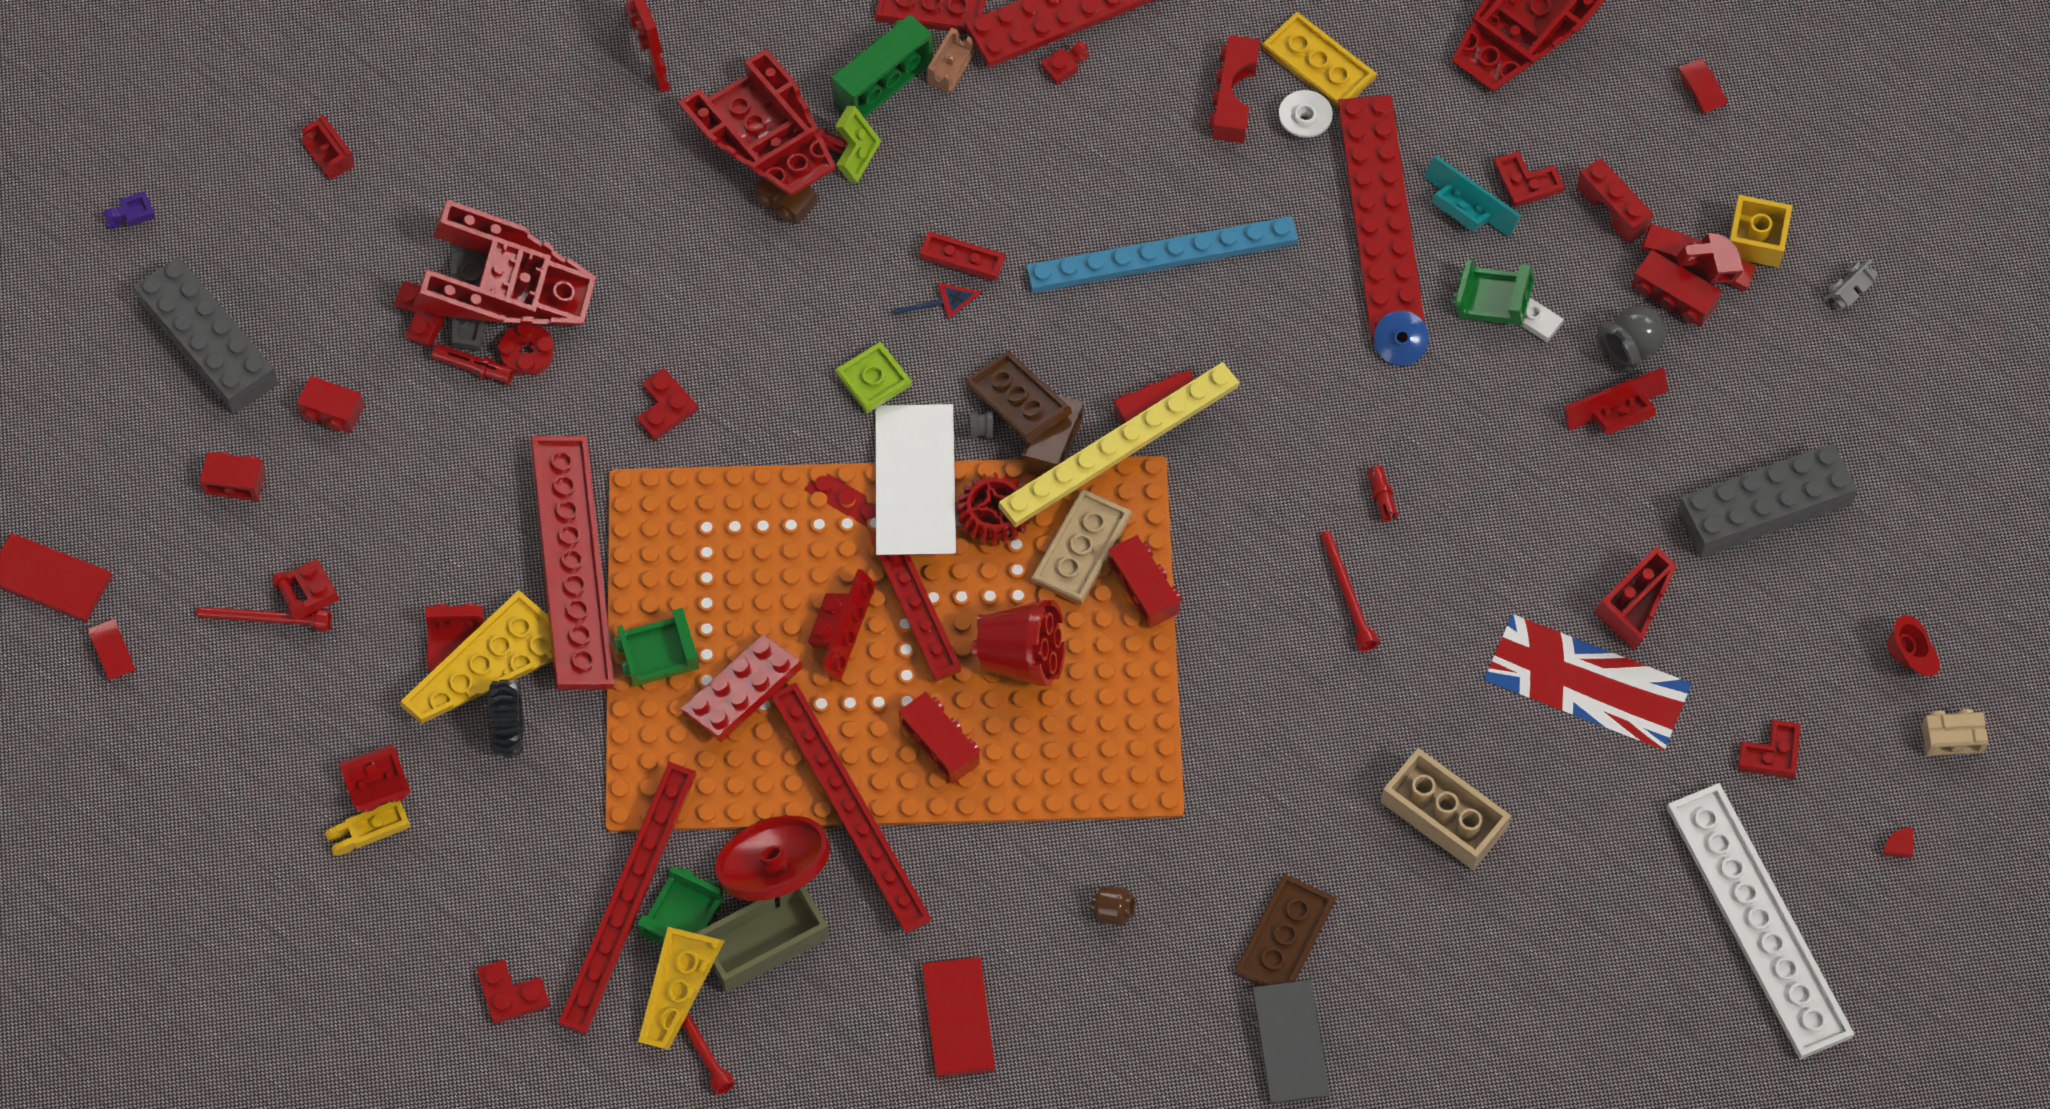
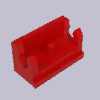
(327, 148)

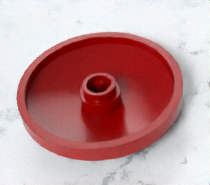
(772, 858)

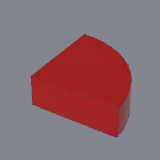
(1900, 844)

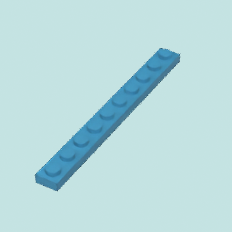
(1162, 254)

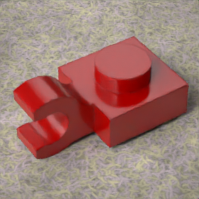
(1063, 64)

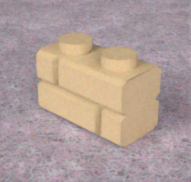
(1954, 733)

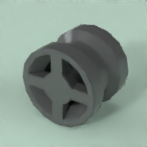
(982, 425)

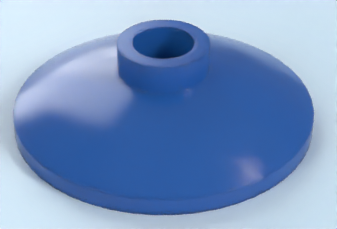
(1386, 338)

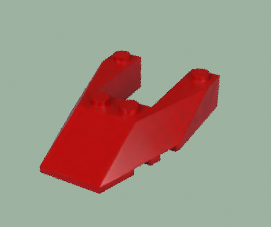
(519, 279)

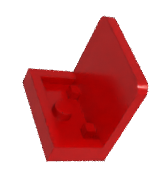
(449, 629)
(375, 778)

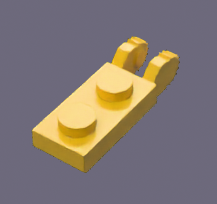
(368, 827)

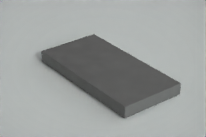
(1290, 1042)

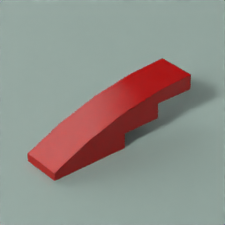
(1670, 243)

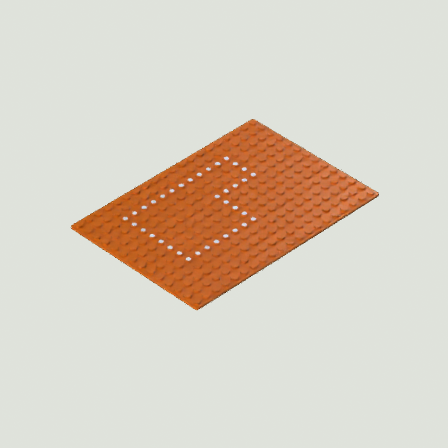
(758, 556)

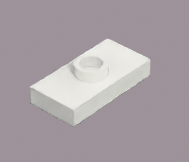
(1541, 321)

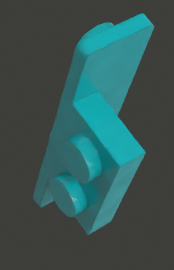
(1467, 200)

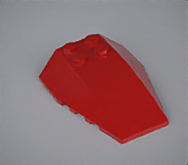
(1516, 34)
(764, 125)

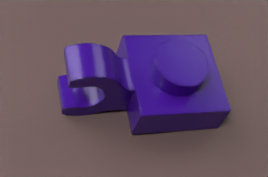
(132, 209)

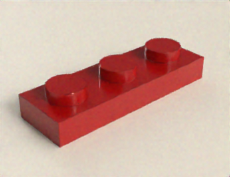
(962, 256)
(839, 491)

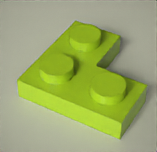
(861, 143)

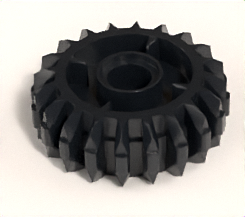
(506, 717)

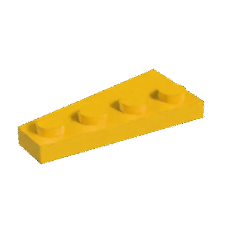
(678, 978)

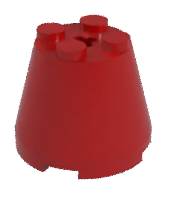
(1022, 642)

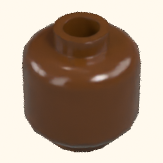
(1113, 905)

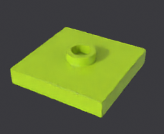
(873, 377)

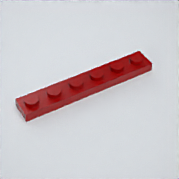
(920, 614)

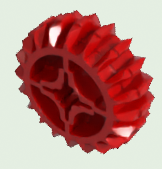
(976, 518)

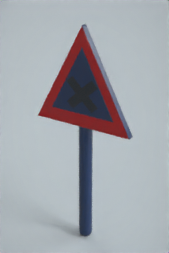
(952, 296)

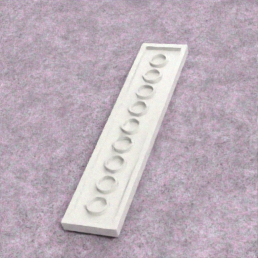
(1760, 921)

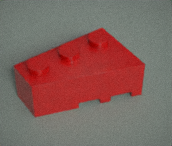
(1635, 599)

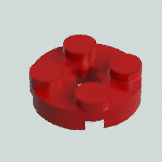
(524, 335)

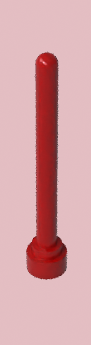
(319, 620)
(1366, 638)
(720, 1079)

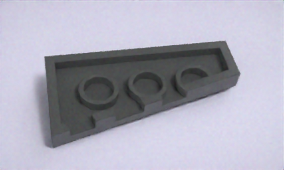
(467, 267)

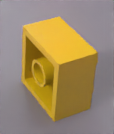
(1760, 230)

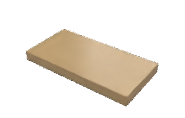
(1081, 547)

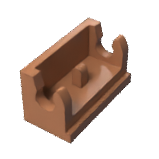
(950, 62)

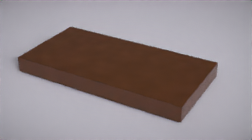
(1018, 396)
(1285, 933)

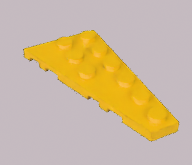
(503, 647)

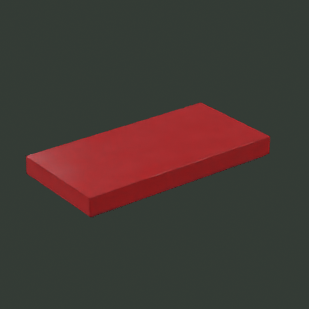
(931, 13)
(51, 577)
(958, 1017)

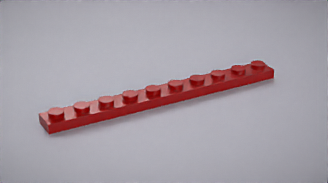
(851, 808)
(627, 899)

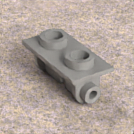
(1859, 277)

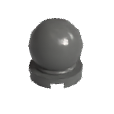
(1632, 336)

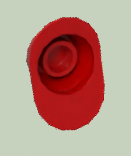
(1912, 647)

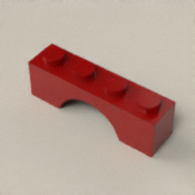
(1231, 115)

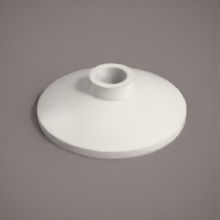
(1309, 105)

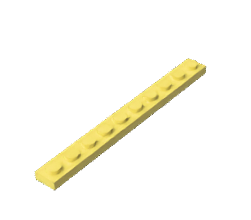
(1118, 444)

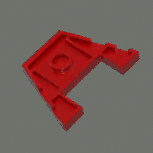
(648, 39)

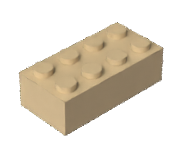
(1445, 808)

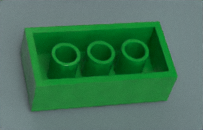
(883, 67)

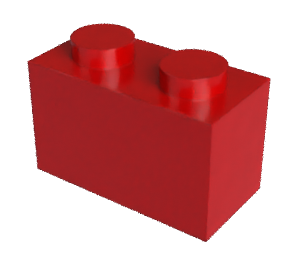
(330, 404)
(232, 476)

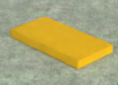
(1318, 60)

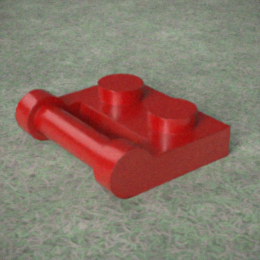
(314, 585)

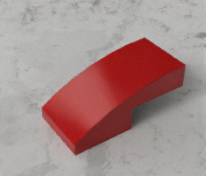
(1703, 86)
(111, 649)

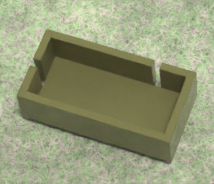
(765, 936)

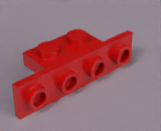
(1619, 405)
(840, 623)

